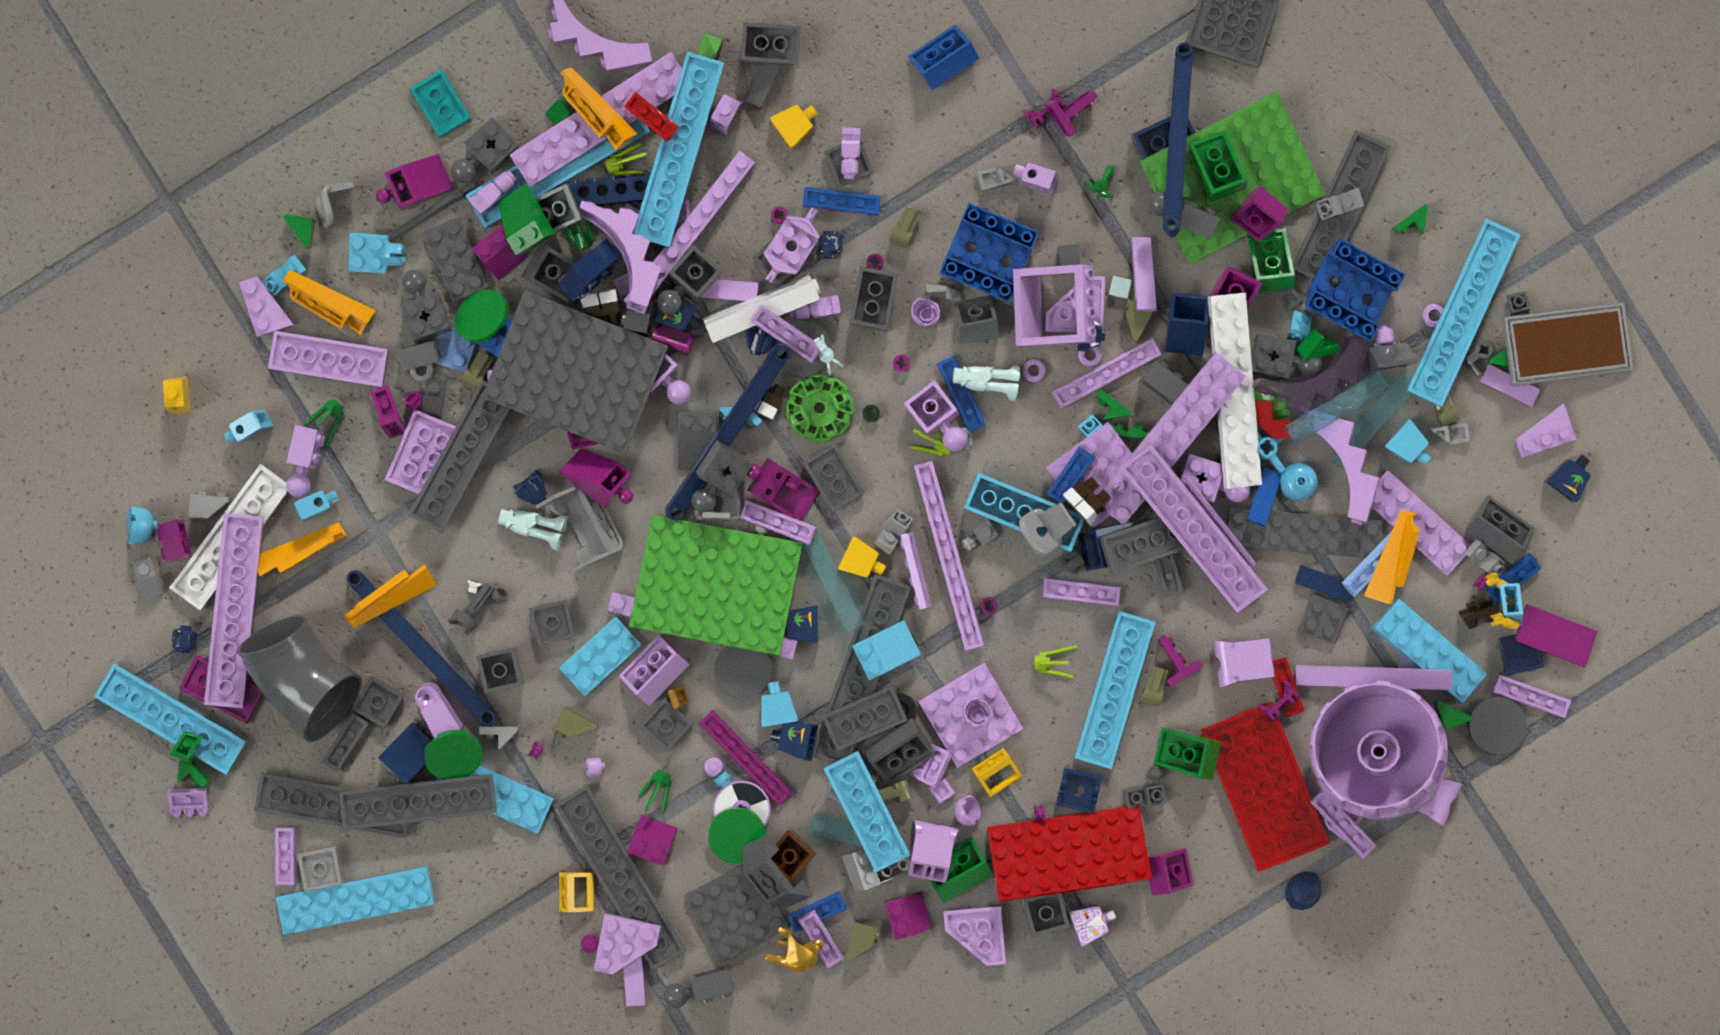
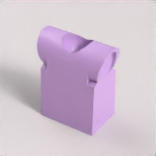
(1244, 660)
(436, 709)
(1438, 805)
(931, 850)

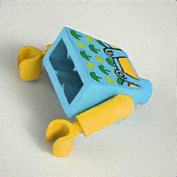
(1509, 602)

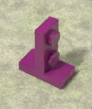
(1070, 111)
(388, 412)
(1178, 661)

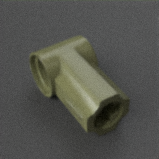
(904, 230)
(477, 371)
(1447, 413)
(1154, 690)
(896, 792)

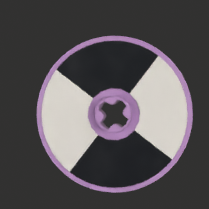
(743, 793)

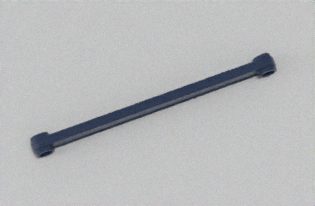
(1178, 139)
(731, 426)
(427, 654)

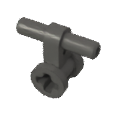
(1470, 360)

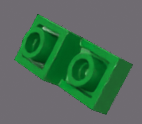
(1133, 432)

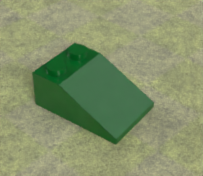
(1218, 166)
(524, 221)
(1272, 261)
(1187, 753)

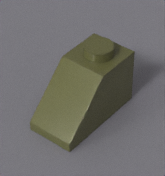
(1135, 319)
(572, 724)
(861, 939)

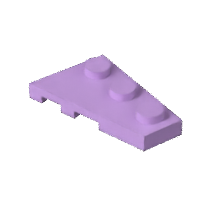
(263, 309)
(1547, 433)

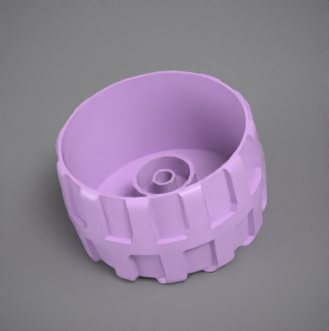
(1371, 719)

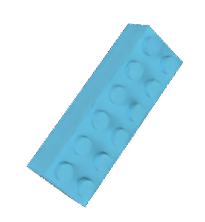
(1008, 504)
(1427, 648)

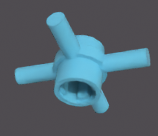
(1272, 451)

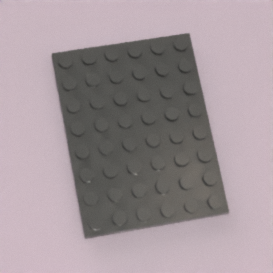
(575, 372)

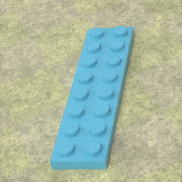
(1114, 690)
(169, 717)
(355, 900)

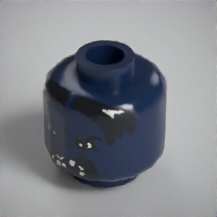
(830, 244)
(184, 639)

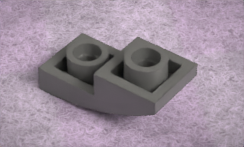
(1518, 304)
(1144, 796)

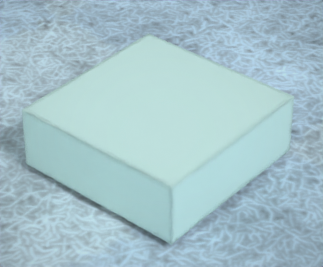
(1120, 287)

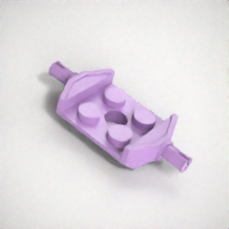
(797, 230)

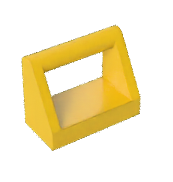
(993, 765)
(566, 891)

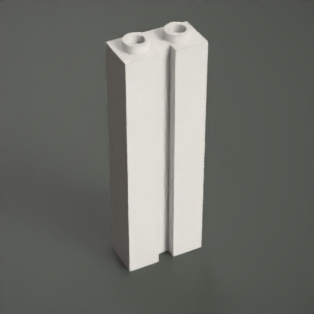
(778, 301)

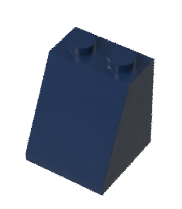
(1187, 324)
(1091, 546)
(406, 752)

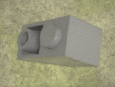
(207, 506)

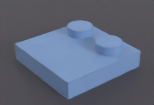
(455, 351)

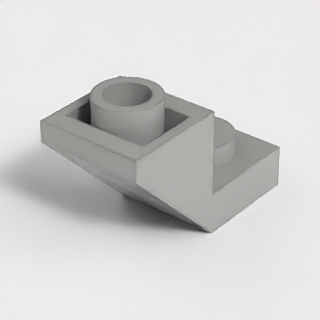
(1340, 204)
(893, 530)
(1485, 559)

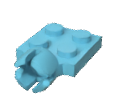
(373, 253)

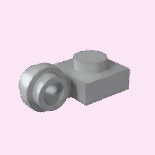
(983, 533)

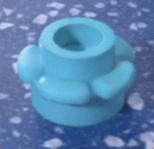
(722, 779)

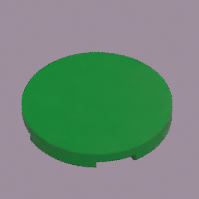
(481, 316)
(453, 754)
(732, 830)

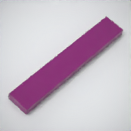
(745, 758)

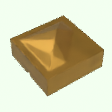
(678, 697)

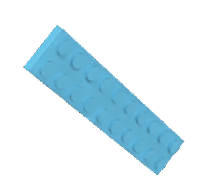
(677, 157)
(559, 177)
(1463, 312)

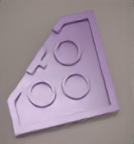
(1062, 315)
(979, 932)
(623, 942)

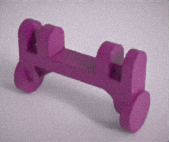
(1033, 116)
(1288, 691)

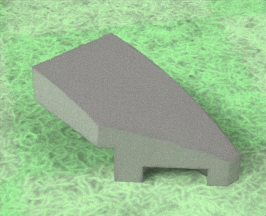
(993, 178)
(951, 294)
(1453, 433)

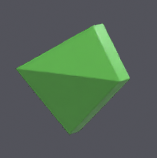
(710, 46)

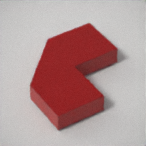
(1265, 419)

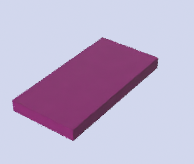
(1555, 636)
(195, 685)

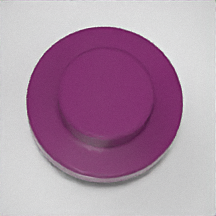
(413, 400)
(590, 943)

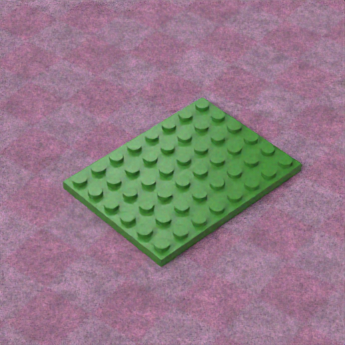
(1269, 157)
(716, 585)

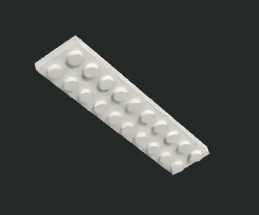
(1238, 414)

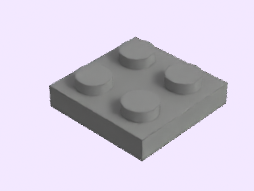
(320, 869)

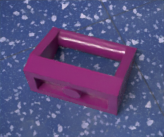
(673, 338)

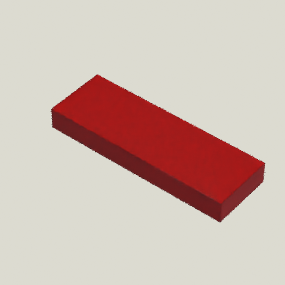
(651, 117)
(1283, 672)

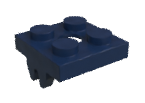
(1088, 799)

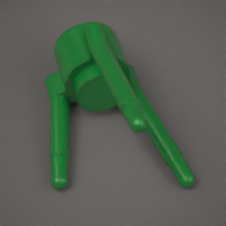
(582, 239)
(331, 408)
(661, 779)

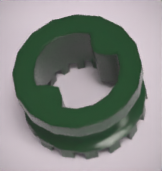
(877, 413)

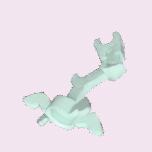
(826, 353)

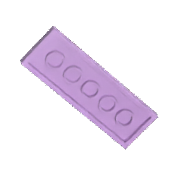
(328, 358)
(1436, 538)

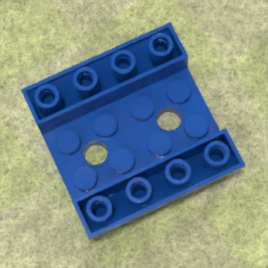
(994, 239)
(1357, 275)

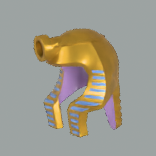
(799, 957)

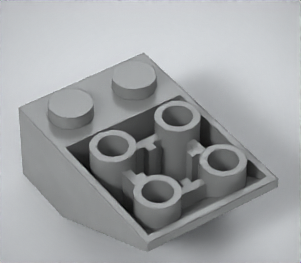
(863, 874)

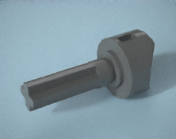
(465, 618)

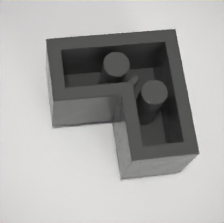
(639, 322)

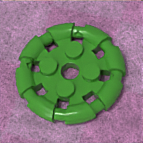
(823, 419)

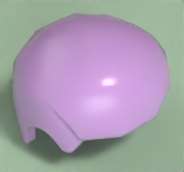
(925, 312)
(977, 713)
(967, 810)

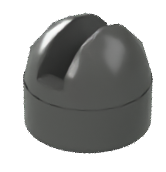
(499, 595)
(1154, 773)

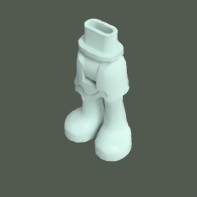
(978, 379)
(525, 523)

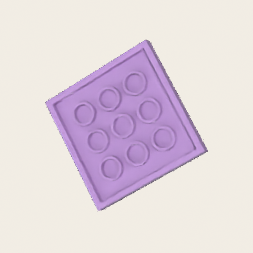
(419, 451)
(1109, 455)
(945, 713)

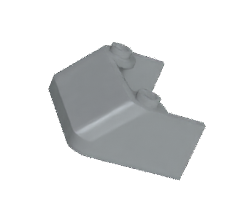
(590, 524)

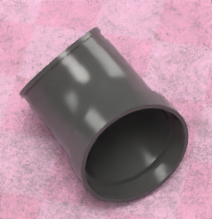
(300, 676)

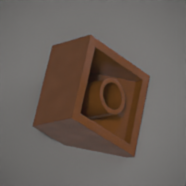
(792, 855)

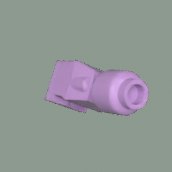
(850, 151)
(491, 193)
(821, 308)

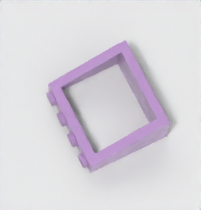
(1029, 306)

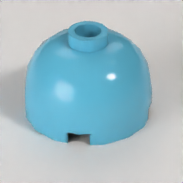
(1290, 486)
(139, 525)

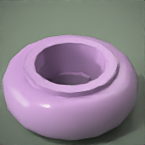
(1425, 314)
(1095, 361)
(1039, 364)

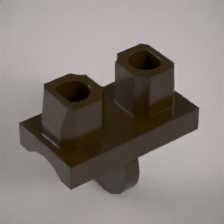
(1476, 609)

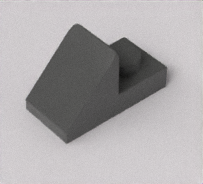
(434, 397)

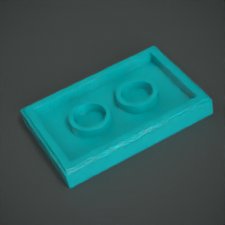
(440, 103)

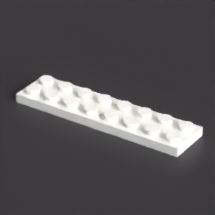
(257, 498)

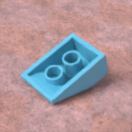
(886, 650)

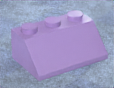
(653, 670)

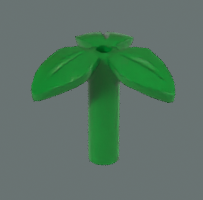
(1101, 185)

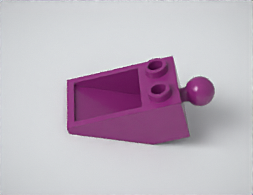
(420, 182)
(596, 477)
(770, 488)

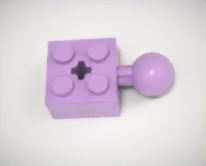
(677, 391)
(932, 395)
(305, 454)
(1213, 479)

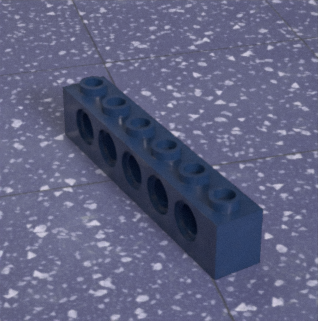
(611, 184)

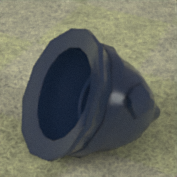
(1303, 890)

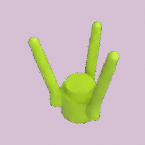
(615, 164)
(941, 449)
(1042, 662)

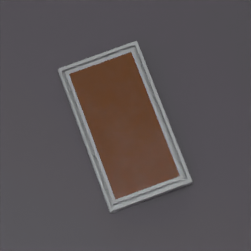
(1567, 344)

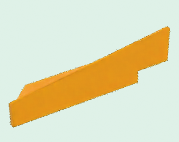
(596, 110)
(328, 303)
(296, 551)
(1395, 559)
(391, 594)

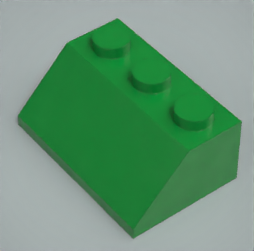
(965, 871)

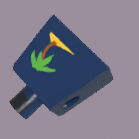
(682, 318)
(1570, 478)
(803, 624)
(796, 739)

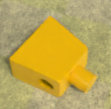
(794, 124)
(176, 395)
(861, 559)

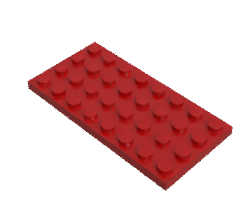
(1265, 788)
(1069, 853)

